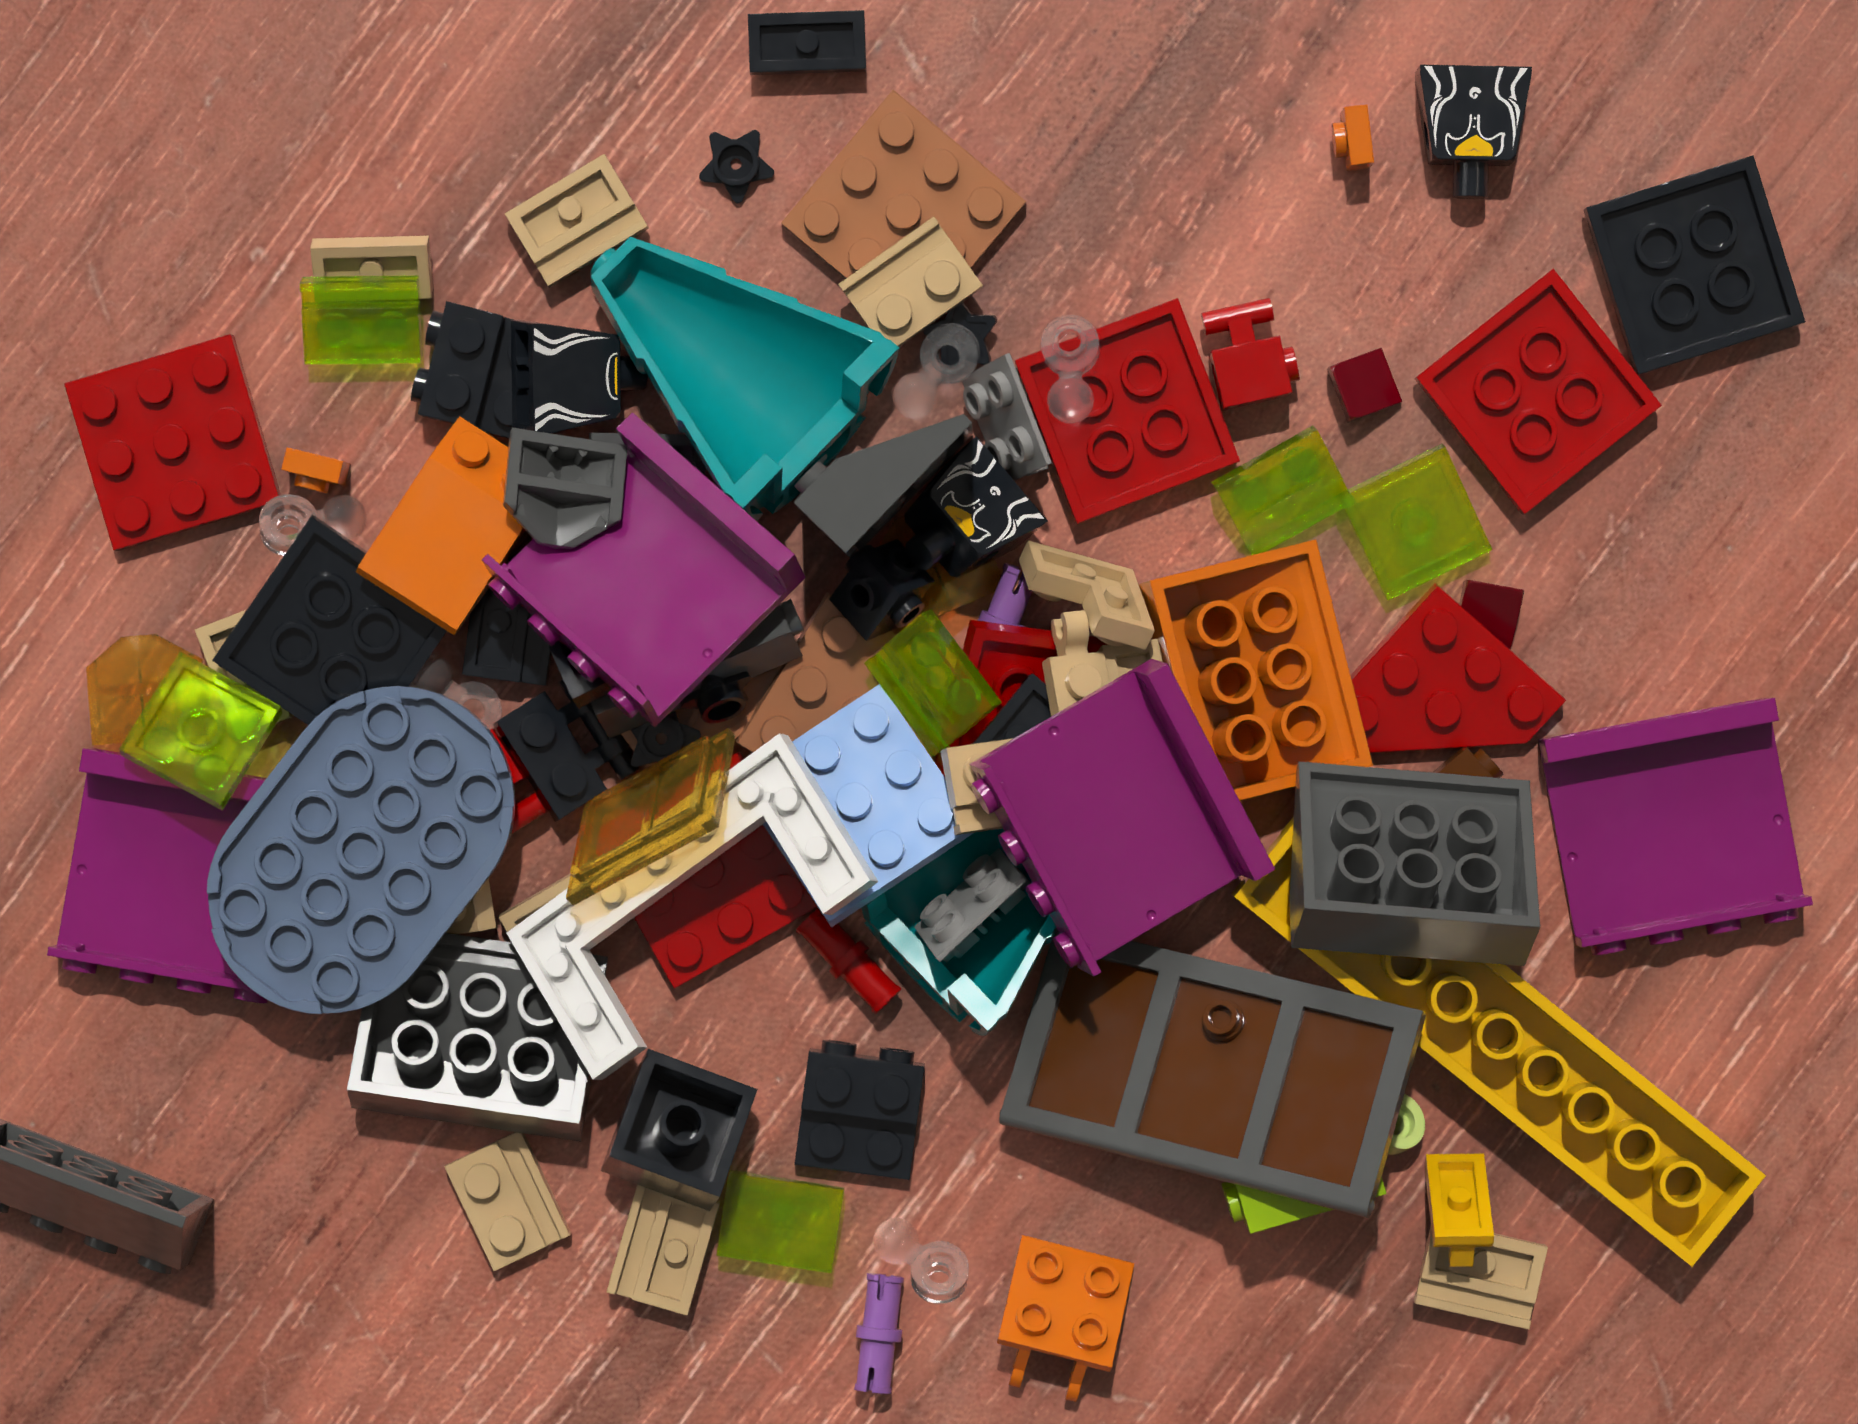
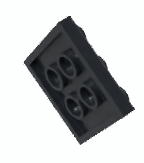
(1694, 265)
(325, 629)

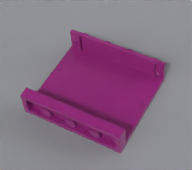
(658, 591)
(1118, 813)
(1673, 825)
(143, 876)

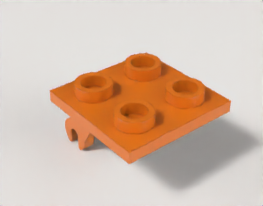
(1064, 1307)

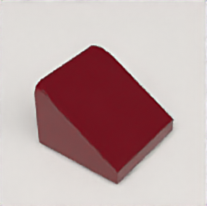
(1364, 385)
(1494, 607)

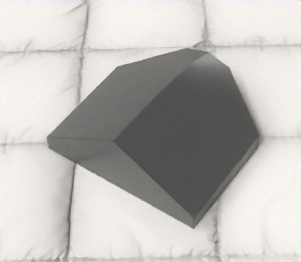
(563, 486)

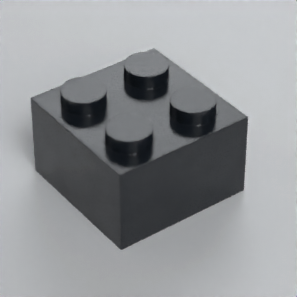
(679, 1130)

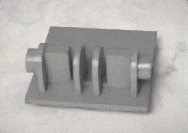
(1005, 417)
(950, 920)

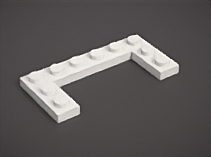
(558, 937)

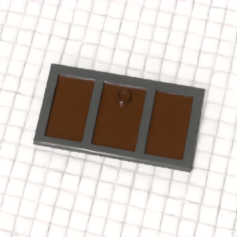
(1216, 1072)

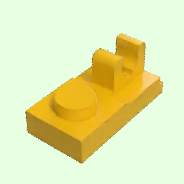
(1459, 1205)

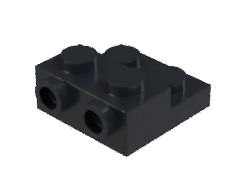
(467, 369)
(859, 1110)

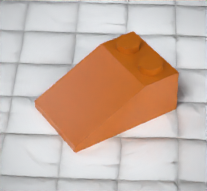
(444, 529)

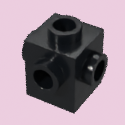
(881, 590)

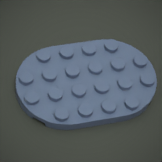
(360, 849)

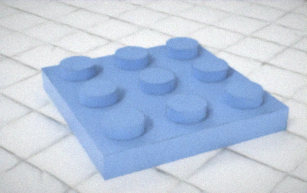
(881, 791)

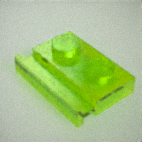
(361, 319)
(1282, 491)
(932, 682)
(780, 1221)

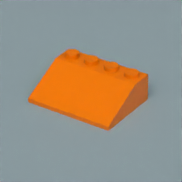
(1261, 664)

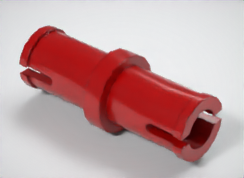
(849, 961)

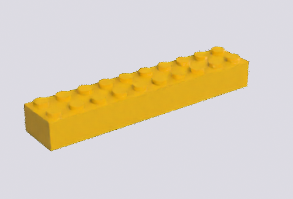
(1546, 1079)

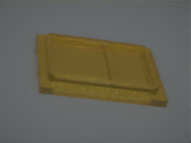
(650, 815)

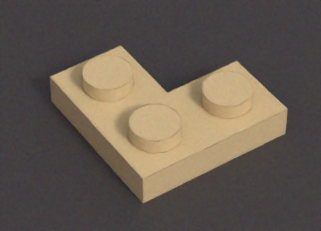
(1104, 589)

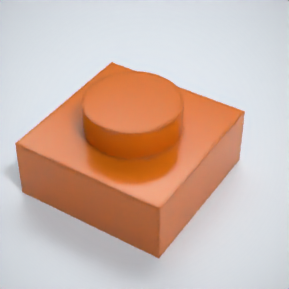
(1353, 138)
(314, 470)

